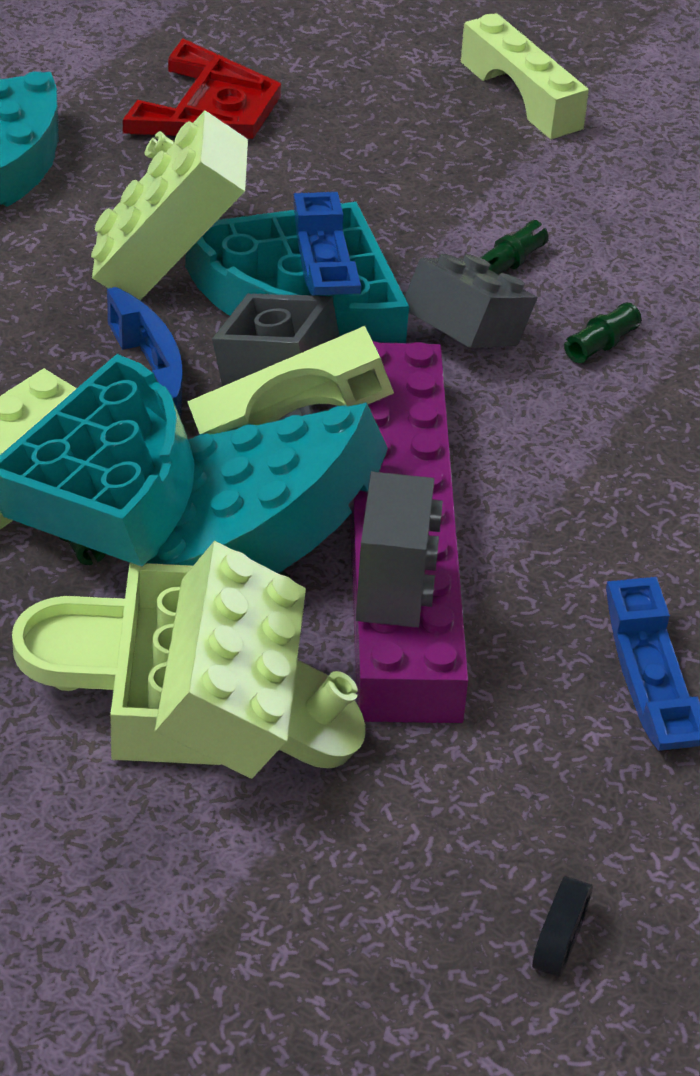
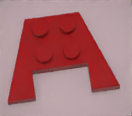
(221, 88)

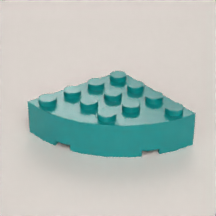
(26, 133)
(264, 258)
(104, 466)
(276, 486)

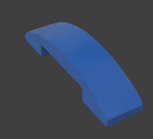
(323, 245)
(137, 326)
(650, 664)

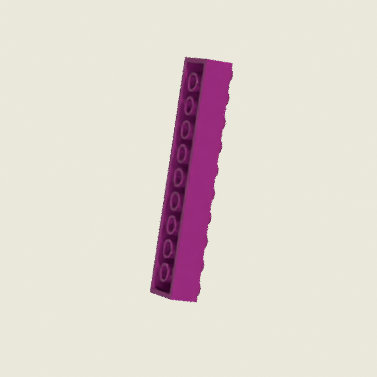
(407, 669)

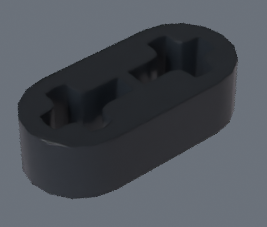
(562, 926)

